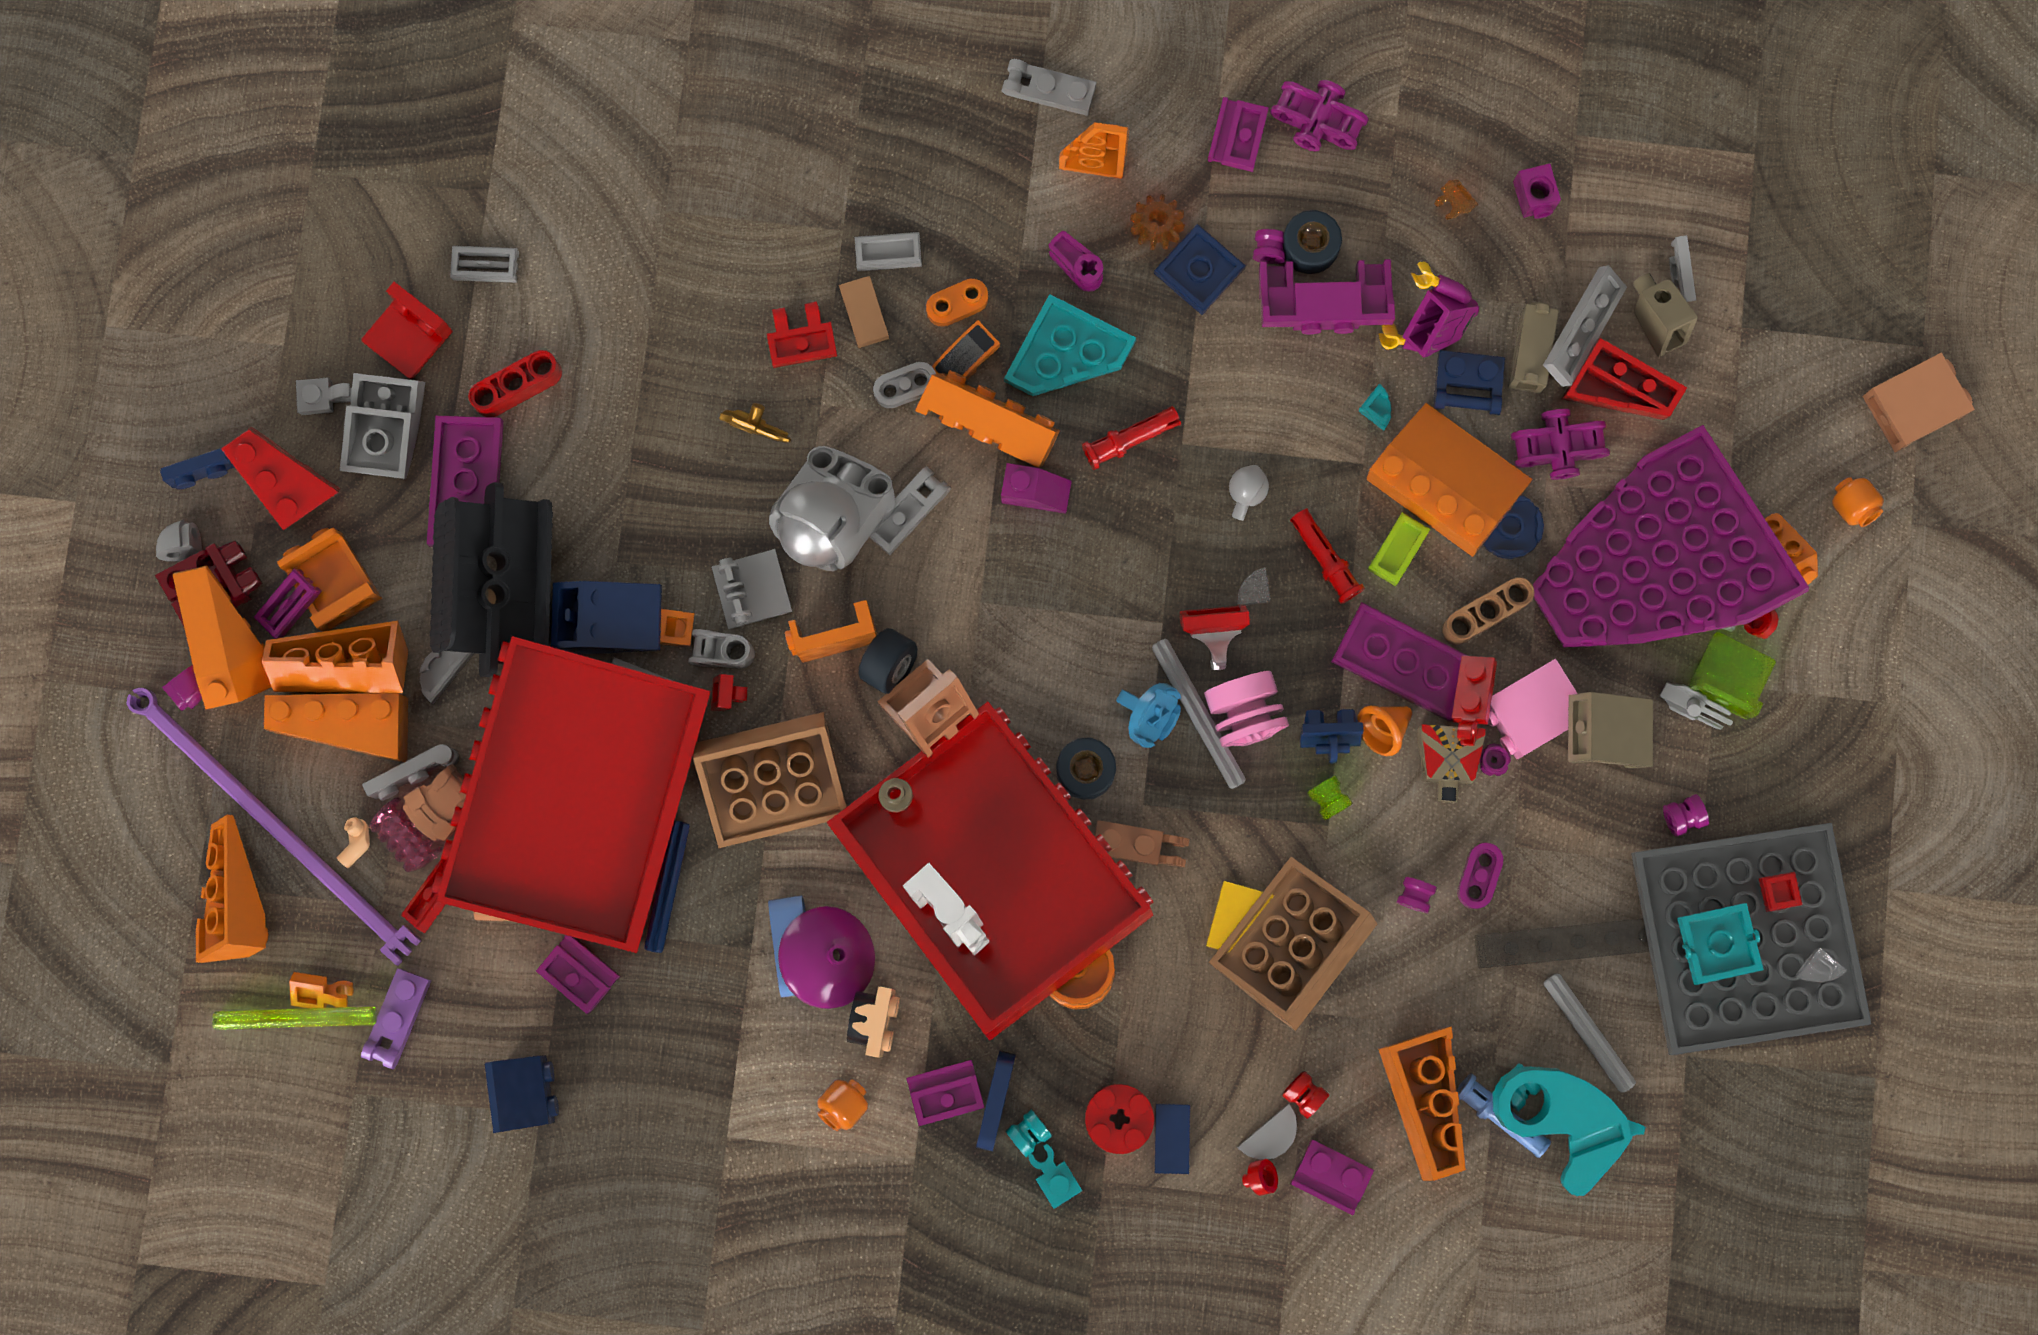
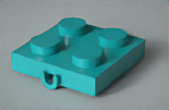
(1720, 943)

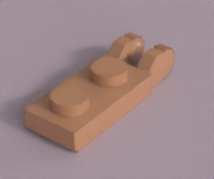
(1140, 844)

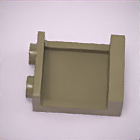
(1610, 730)

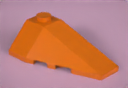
(1097, 151)
(219, 640)
(233, 910)

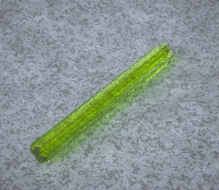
(294, 1018)

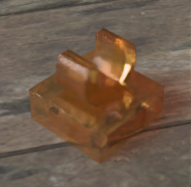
(1458, 196)

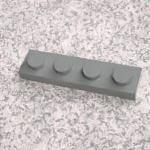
(1585, 326)

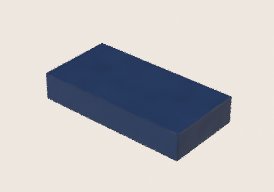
(1172, 1138)

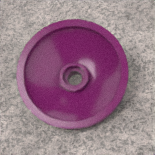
(808, 958)

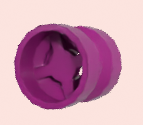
(1686, 815)

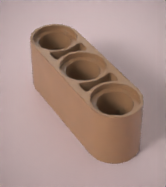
(1499, 600)

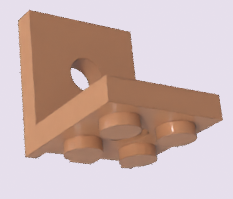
(928, 705)

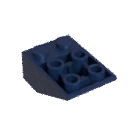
(606, 617)

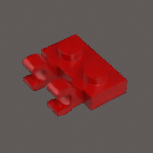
(800, 344)

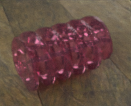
(402, 837)

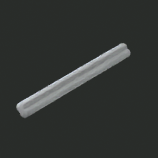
(1198, 713)

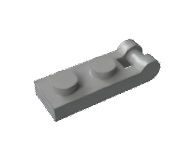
(1049, 87)
(909, 510)
(410, 772)

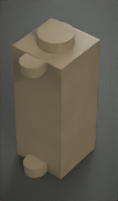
(1532, 347)

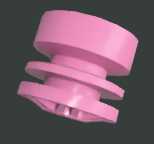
(1246, 709)

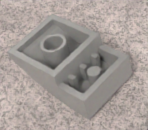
(381, 425)

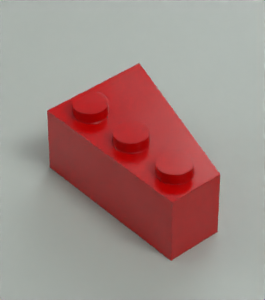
(1624, 384)

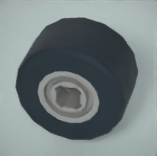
(887, 660)

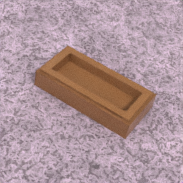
(864, 312)

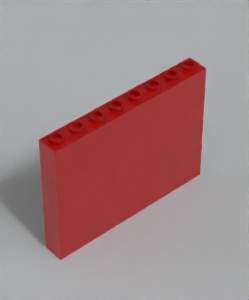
(571, 795)
(1008, 852)

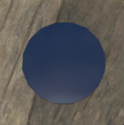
(1518, 536)

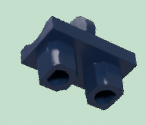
(1331, 737)

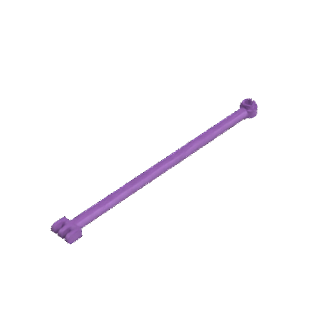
(354, 901)

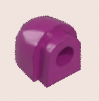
(184, 689)

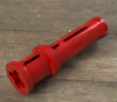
(1118, 442)
(1334, 568)

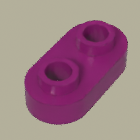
(1482, 877)

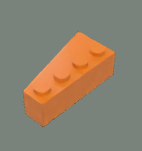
(988, 417)
(339, 660)
(1428, 1100)

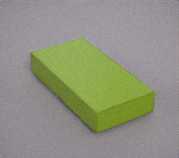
(1398, 549)

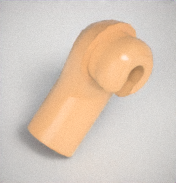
(358, 841)

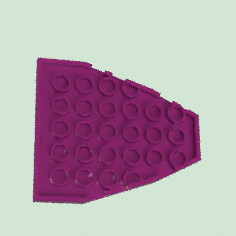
(1667, 555)

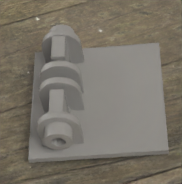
(751, 589)

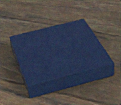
(1199, 269)

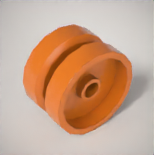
(1089, 986)

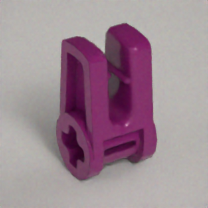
(1073, 259)

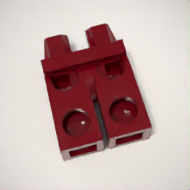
(221, 563)

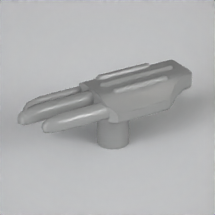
(1691, 704)

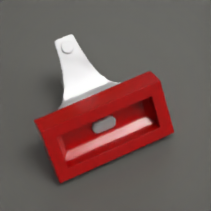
(1215, 629)

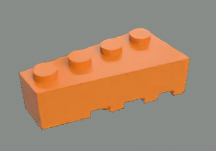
(354, 722)

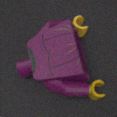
(1439, 318)

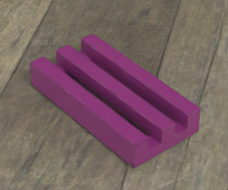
(296, 612)

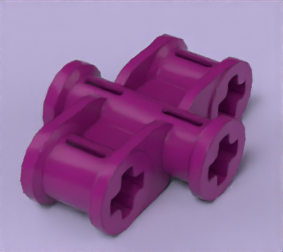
(1309, 111)
(1560, 444)

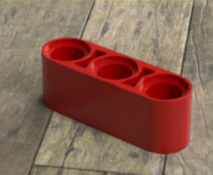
(499, 383)

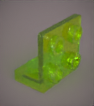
(1732, 675)

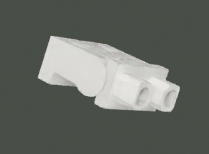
(959, 921)

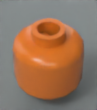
(1858, 501)
(842, 1104)

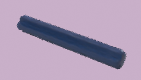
(667, 888)

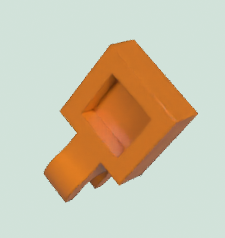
(314, 992)

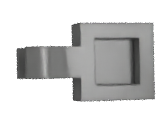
(318, 395)

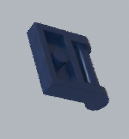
(1469, 372)

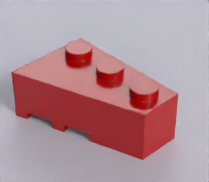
(278, 478)

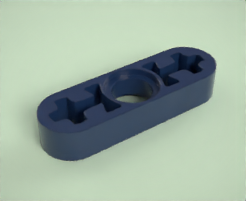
(996, 1100)

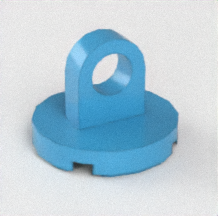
(1152, 714)

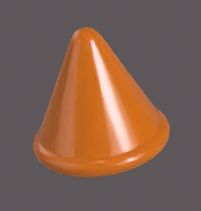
(1384, 727)

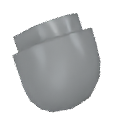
(178, 541)

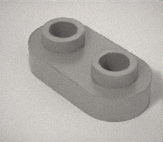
(904, 383)

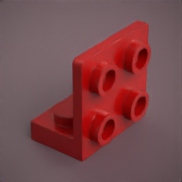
(406, 333)

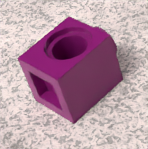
(1537, 178)

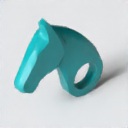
(1574, 1107)

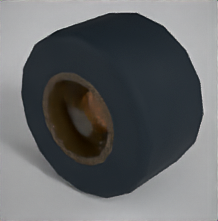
(1319, 232)
(1091, 757)

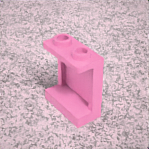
(1532, 709)

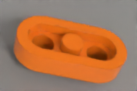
(958, 303)

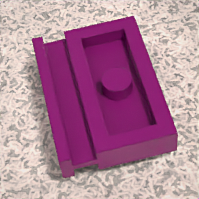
(1238, 134)
(578, 973)
(945, 1093)
(1332, 1177)

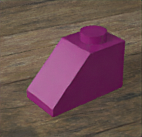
(1035, 488)

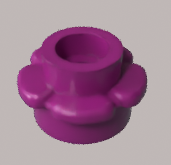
(1502, 756)

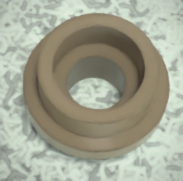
(900, 803)

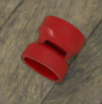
(1311, 1100)

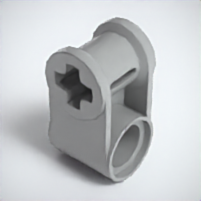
(714, 650)

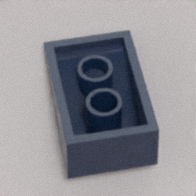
(521, 1093)

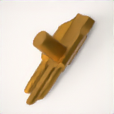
(753, 423)

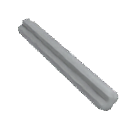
(1589, 1033)

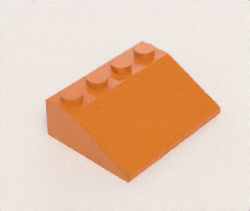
(1448, 479)

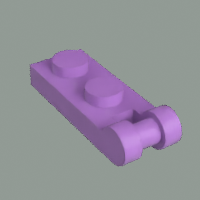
(396, 1017)

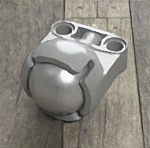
(831, 509)

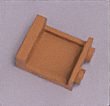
(1918, 401)

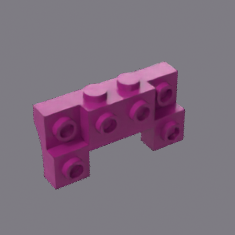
(1326, 304)

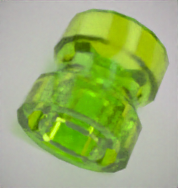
(1330, 798)

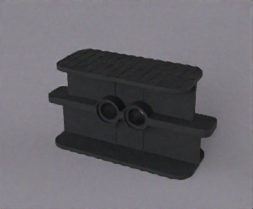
(520, 542)

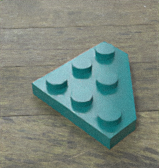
(1067, 349)

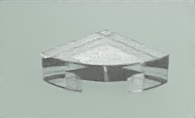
(1254, 589)
(1820, 968)

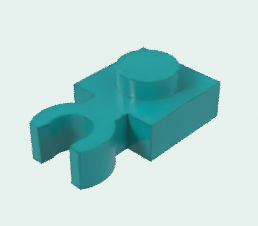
(1057, 1181)

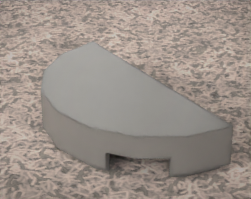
(1681, 268)
(439, 671)
(1272, 1137)

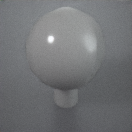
(1248, 488)

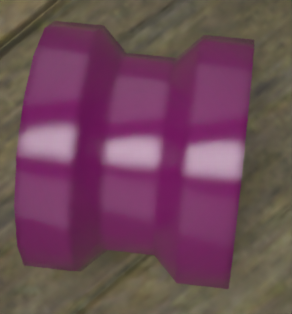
(1269, 246)
(1416, 895)

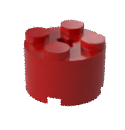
(1131, 1134)

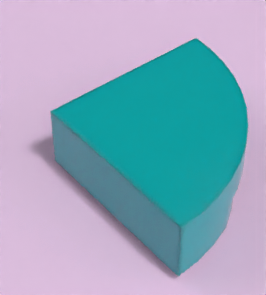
(1377, 407)

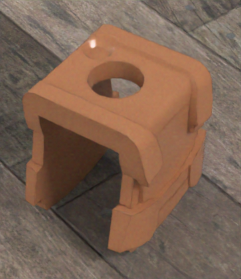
(434, 805)

